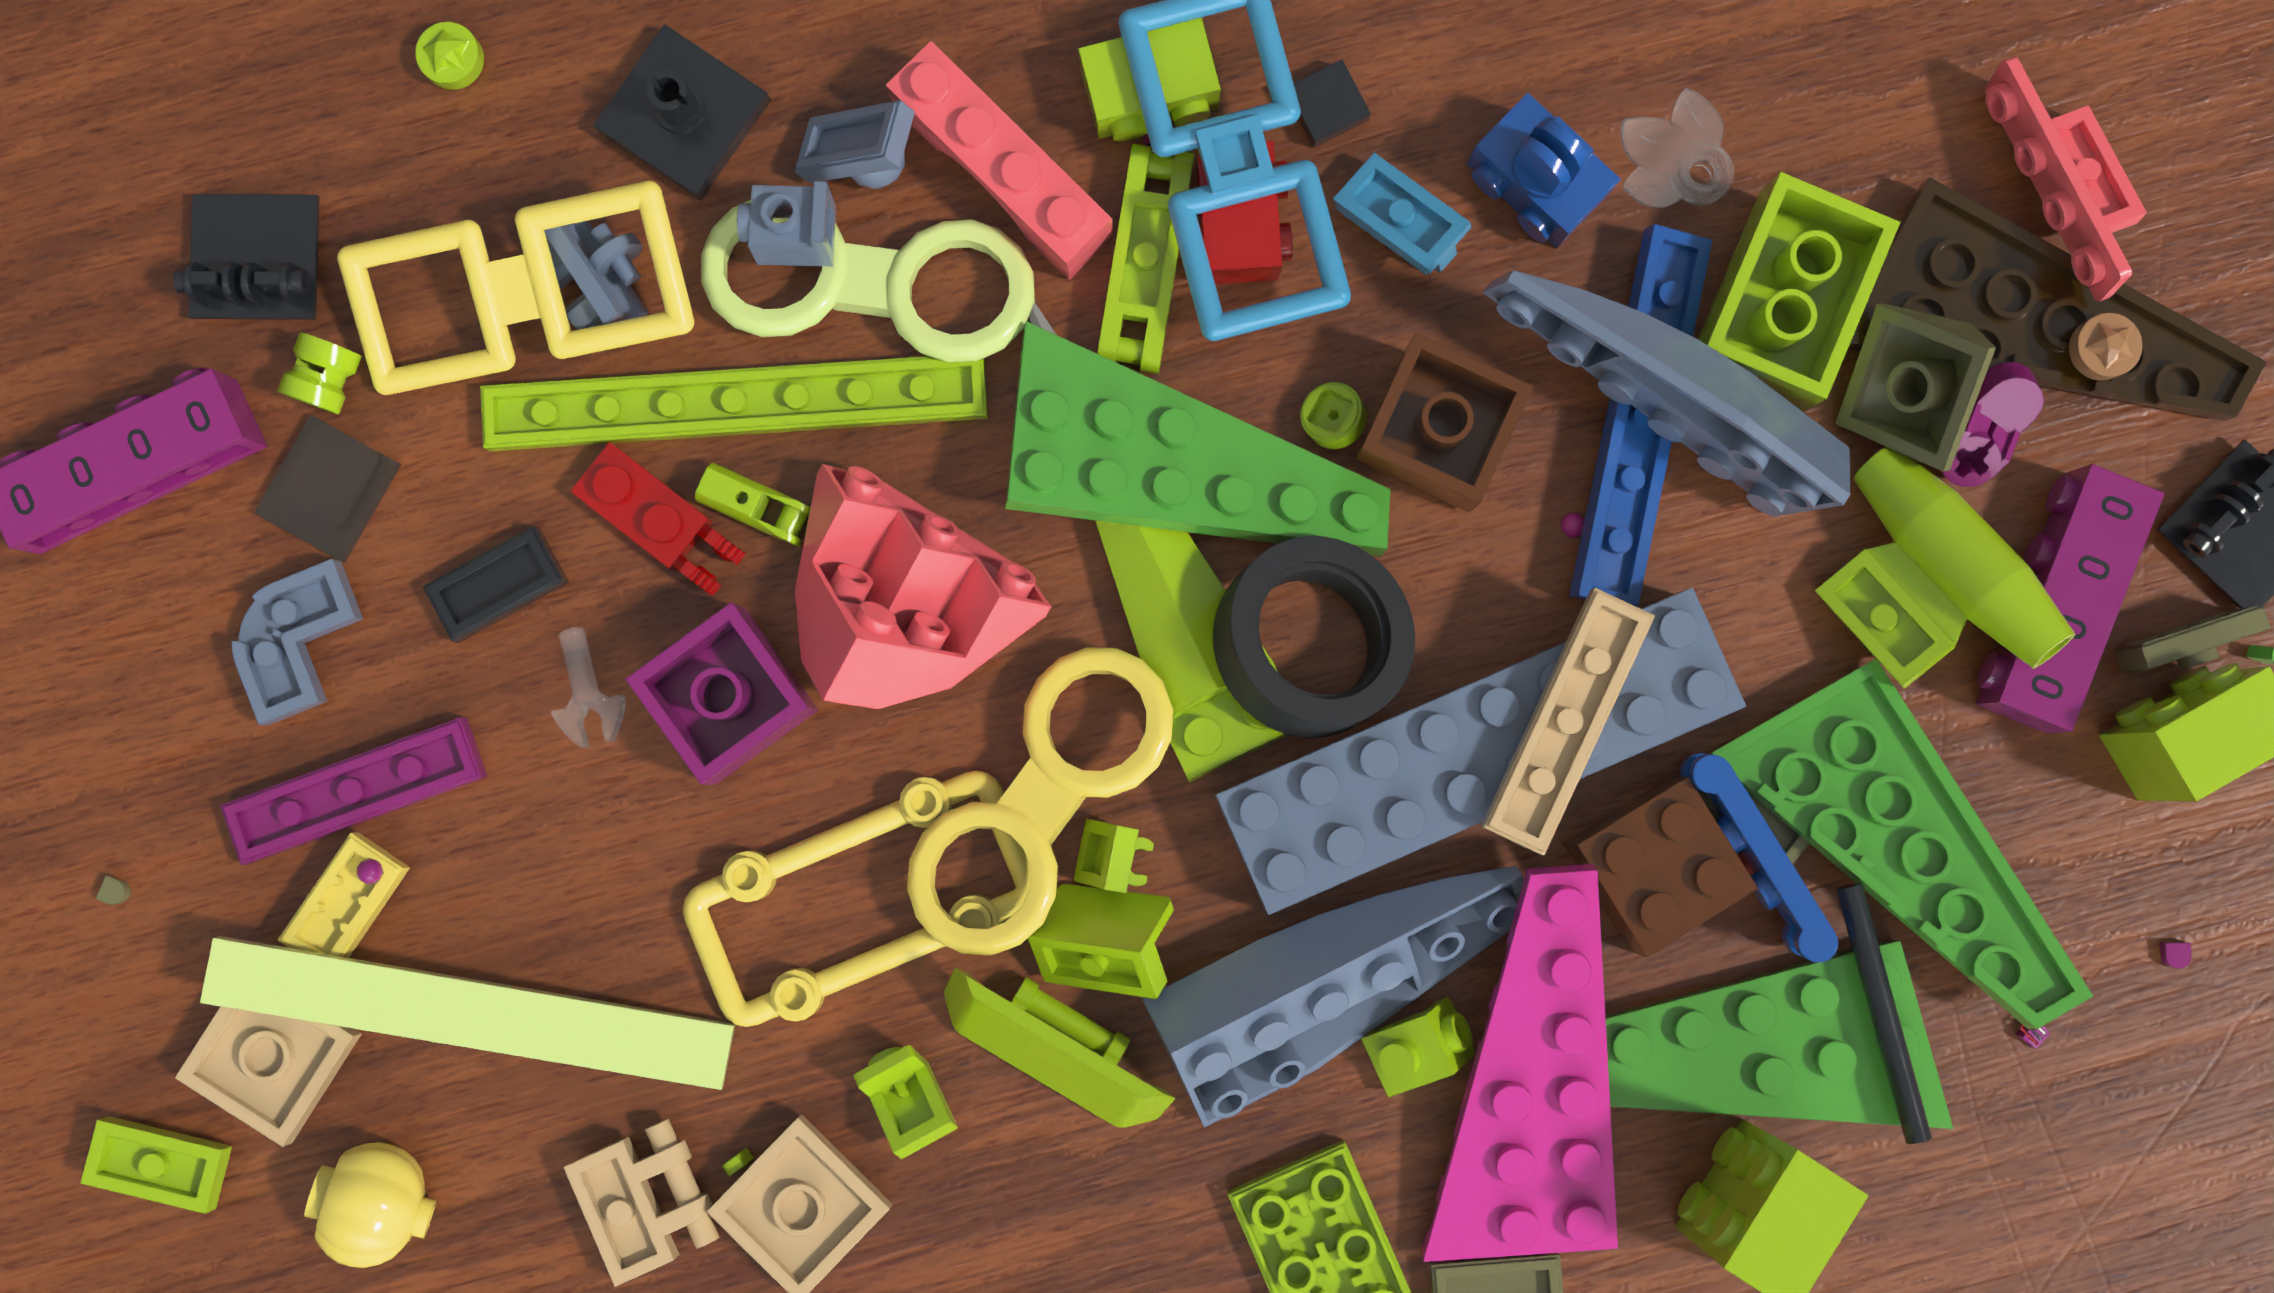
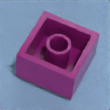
(722, 694)

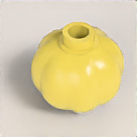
(369, 1205)

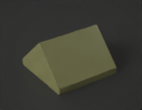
(1916, 383)

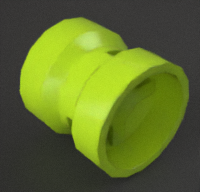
(313, 387)

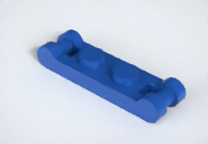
(1777, 880)

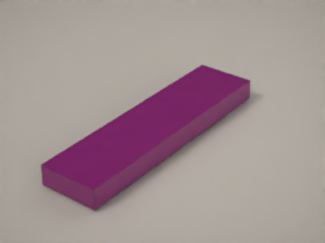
(353, 791)

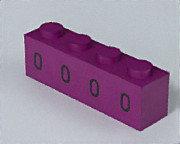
(125, 460)
(2086, 568)

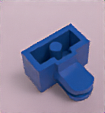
(1541, 171)

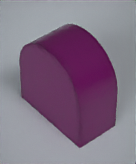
(2176, 954)

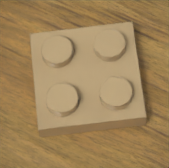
(267, 1068)
(800, 1208)

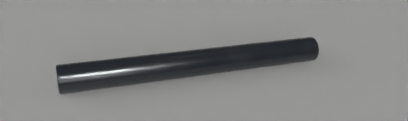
(1884, 1013)

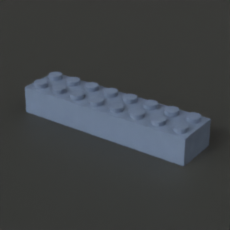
(1444, 760)

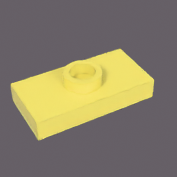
(340, 904)

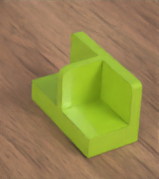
(1103, 940)

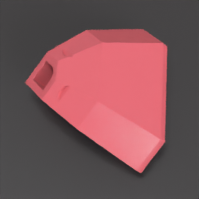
(899, 595)

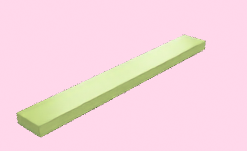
(467, 1012)

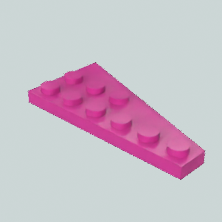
(1536, 1113)

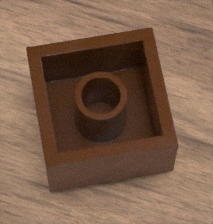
(1444, 423)
(1661, 865)

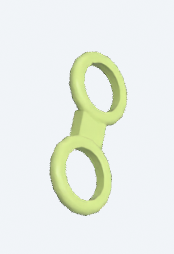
(879, 284)

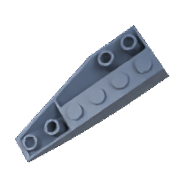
(1687, 393)
(1321, 986)

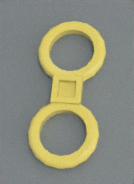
(1039, 801)

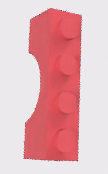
(1003, 159)

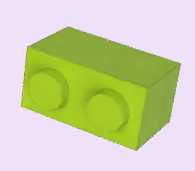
(1184, 73)

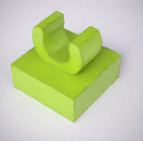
(1108, 856)

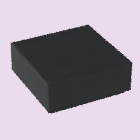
(1330, 103)

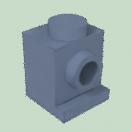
(799, 241)

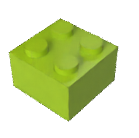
(2197, 735)

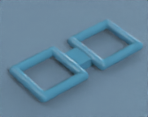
(1234, 167)

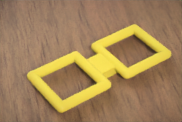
(516, 288)

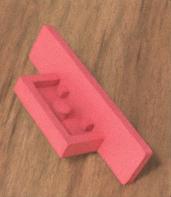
(2074, 174)

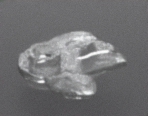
(1669, 149)

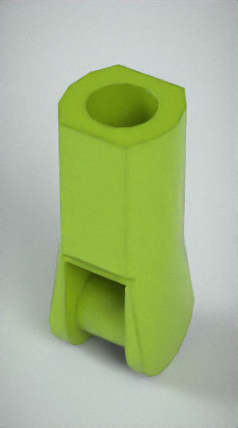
(747, 501)

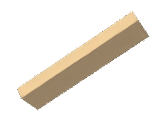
(1567, 721)

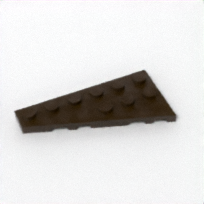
(2027, 302)

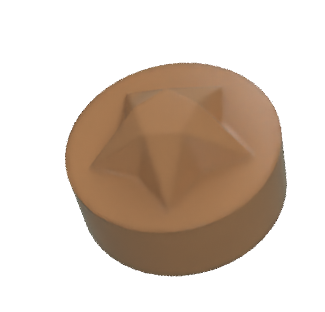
(2105, 346)

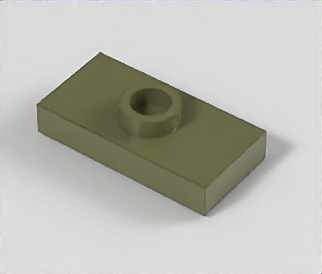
(2192, 642)

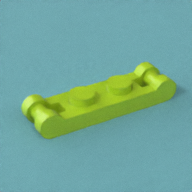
(1144, 260)

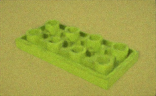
(1317, 1228)

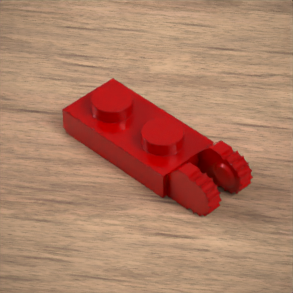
(652, 515)

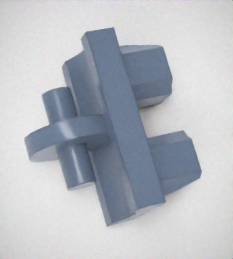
(601, 269)

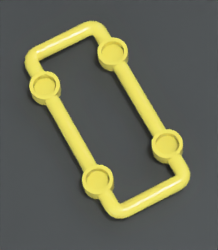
(753, 875)

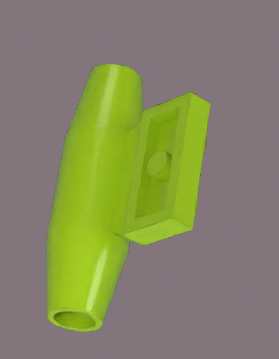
(1941, 569)

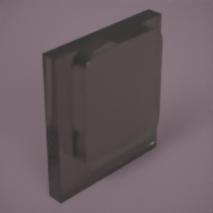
(327, 488)

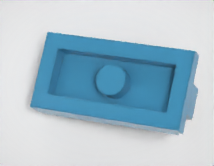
(1402, 215)

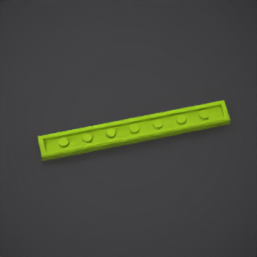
(731, 402)

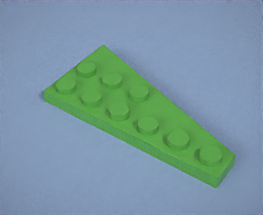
(1141, 454)
(1886, 811)
(1773, 1047)

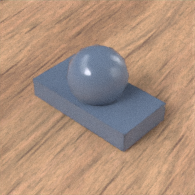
(857, 144)

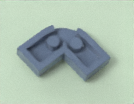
(274, 634)

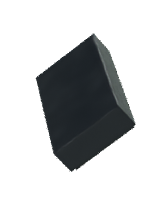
(495, 584)

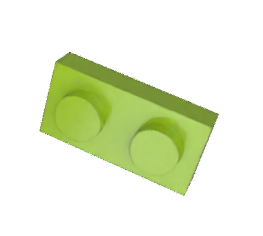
(156, 1164)

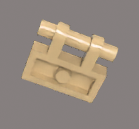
(624, 1211)

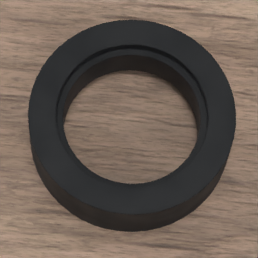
(1364, 586)

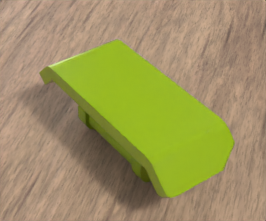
(1052, 1056)

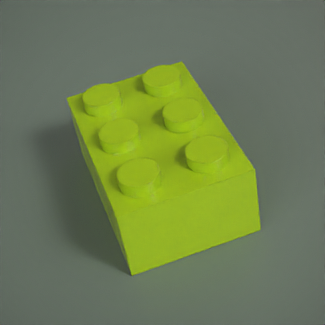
(1798, 287)
(1768, 1211)

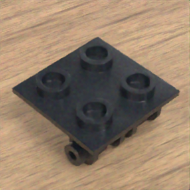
(252, 257)
(2230, 526)

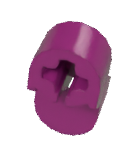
(2003, 409)

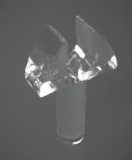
(585, 693)

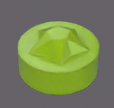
(449, 55)
(1333, 415)

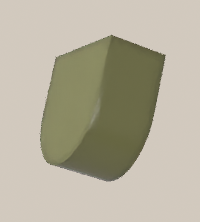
(113, 890)

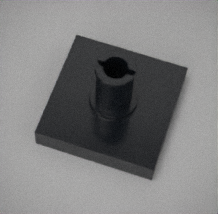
(682, 112)

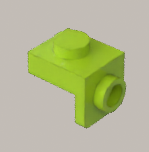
(1420, 1048)
(906, 1099)

